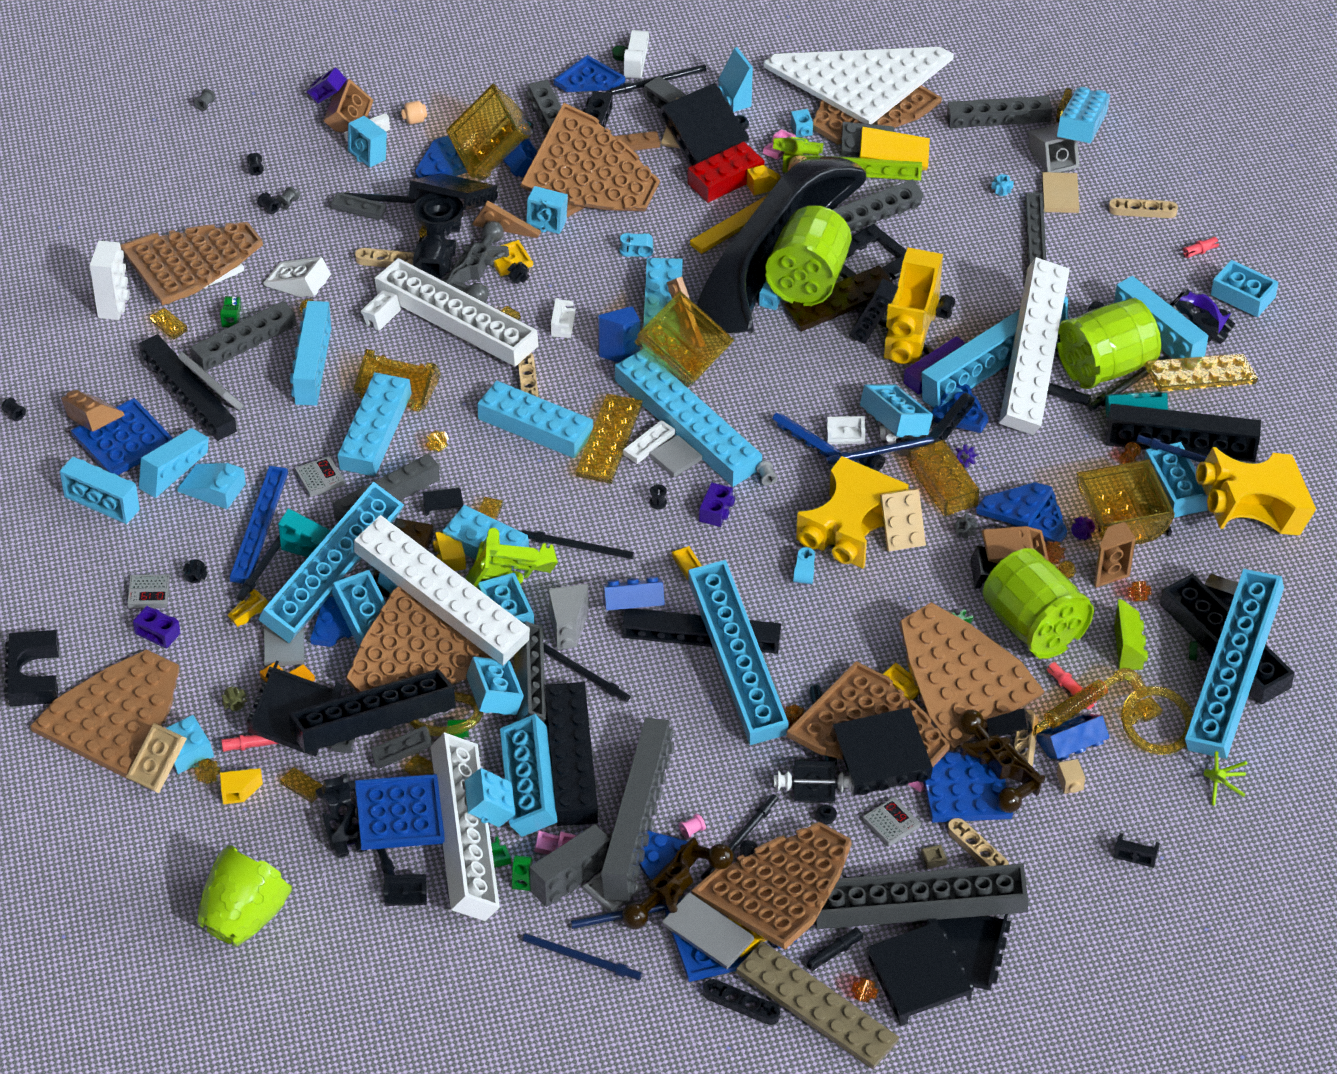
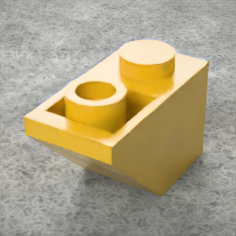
(449, 551)
(239, 785)

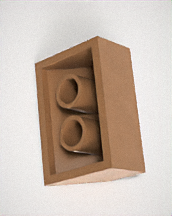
(347, 106)
(89, 410)
(1115, 555)

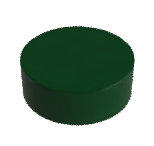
(618, 52)
(1193, 650)

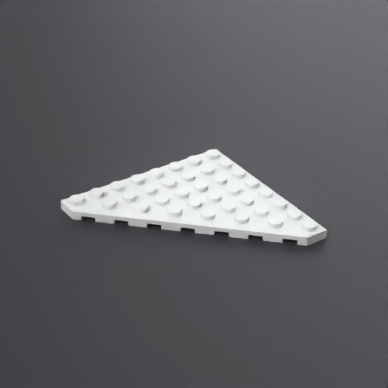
(860, 80)

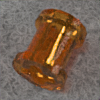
(1127, 453)

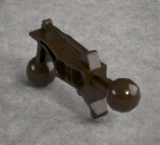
(1001, 758)
(675, 879)

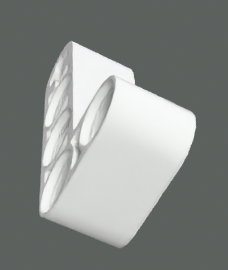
(635, 54)

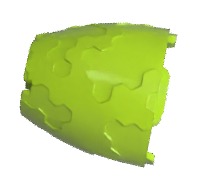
(240, 896)

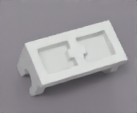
(381, 309)
(562, 319)
(846, 430)

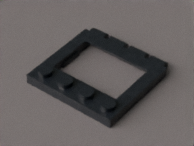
(874, 234)

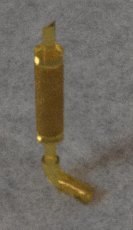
(1086, 697)

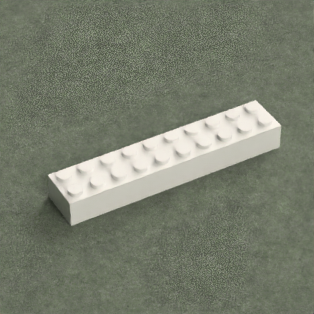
(458, 312)
(1034, 346)
(441, 590)
(467, 839)

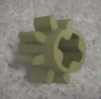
(234, 698)

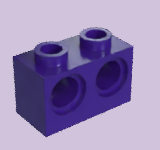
(326, 85)
(716, 504)
(156, 627)

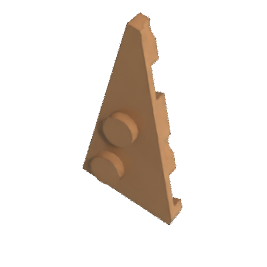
(509, 222)

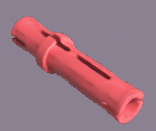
(1065, 679)
(243, 742)

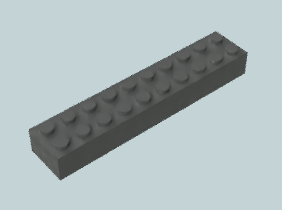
(637, 810)
(925, 896)

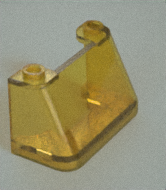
(422, 378)

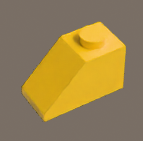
(761, 179)

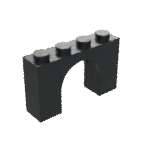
(21, 649)

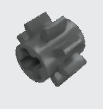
(966, 526)

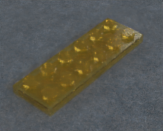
(1201, 372)
(609, 438)

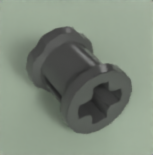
(206, 97)
(288, 197)

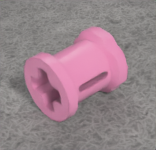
(692, 826)

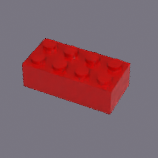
(723, 172)

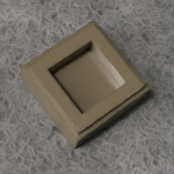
(934, 856)

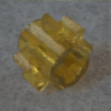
(437, 440)
(207, 770)

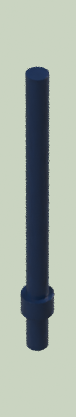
(1157, 444)
(880, 450)
(612, 916)
(620, 969)

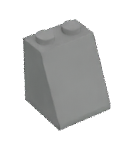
(1053, 152)
(568, 614)

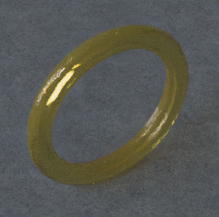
(459, 728)
(1135, 738)

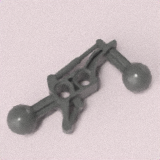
(476, 260)

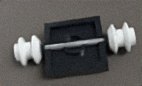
(813, 781)

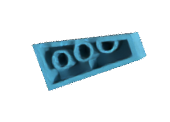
(171, 461)

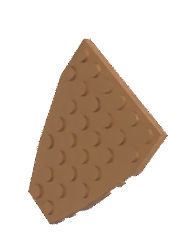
(913, 107)
(590, 165)
(190, 260)
(407, 643)
(962, 671)
(859, 695)
(112, 711)
(780, 884)

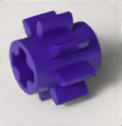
(972, 455)
(1083, 528)

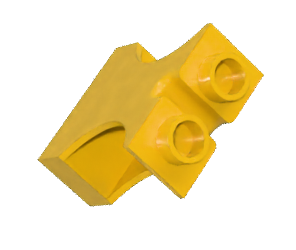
(913, 305)
(1259, 491)
(849, 513)

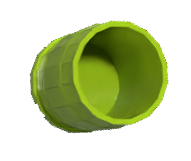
(808, 255)
(1108, 342)
(1037, 602)

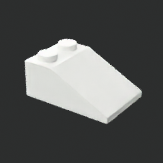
(299, 277)

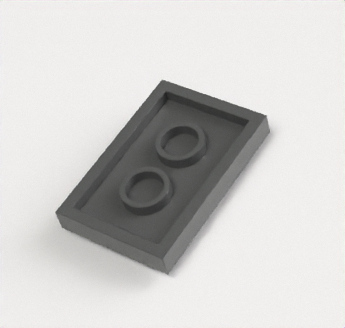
(852, 135)

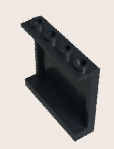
(703, 124)
(473, 192)
(283, 695)
(882, 751)
(977, 945)
(918, 971)

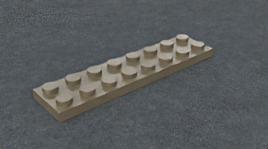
(817, 1005)

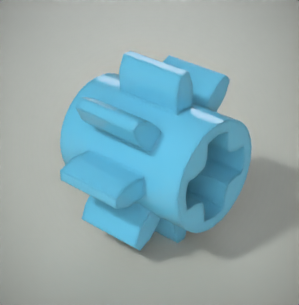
(1002, 185)

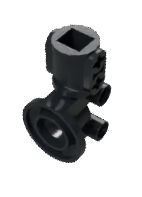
(441, 217)

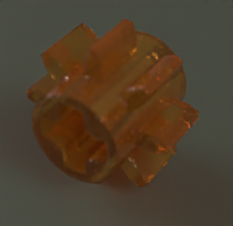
(1055, 552)
(1139, 591)
(793, 713)
(864, 989)

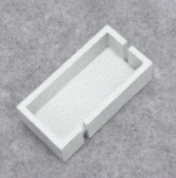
(109, 280)

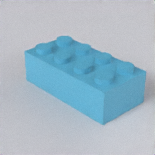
(896, 410)
(1178, 481)
(99, 490)
(472, 528)
(358, 602)

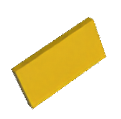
(893, 146)

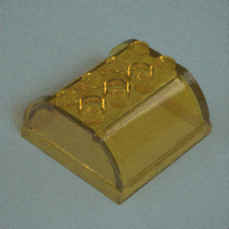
(488, 132)
(684, 339)
(1127, 495)

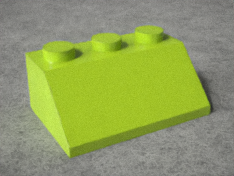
(1129, 637)

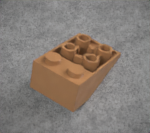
(1004, 541)

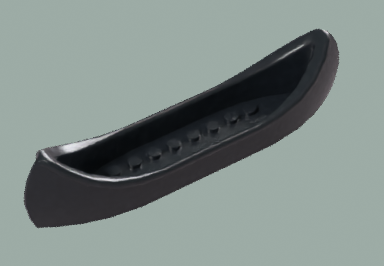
(741, 270)

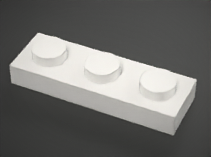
(649, 441)

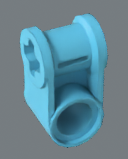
(638, 245)
(805, 566)

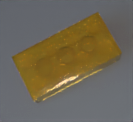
(944, 478)

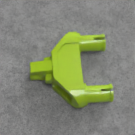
(797, 146)

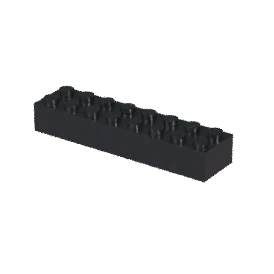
(1195, 431)
(1204, 617)
(372, 710)
(571, 754)

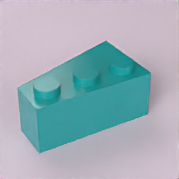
(1142, 399)
(300, 534)

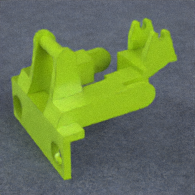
(522, 558)

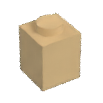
(1071, 776)

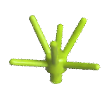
(1219, 776)

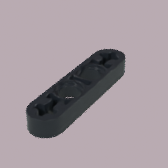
(953, 417)
(739, 1004)

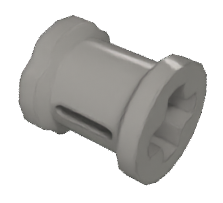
(768, 477)

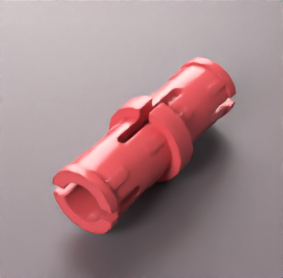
(1200, 247)

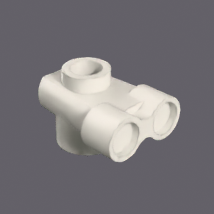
(888, 435)

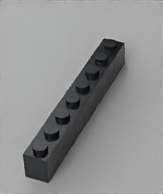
(187, 387)
(688, 629)

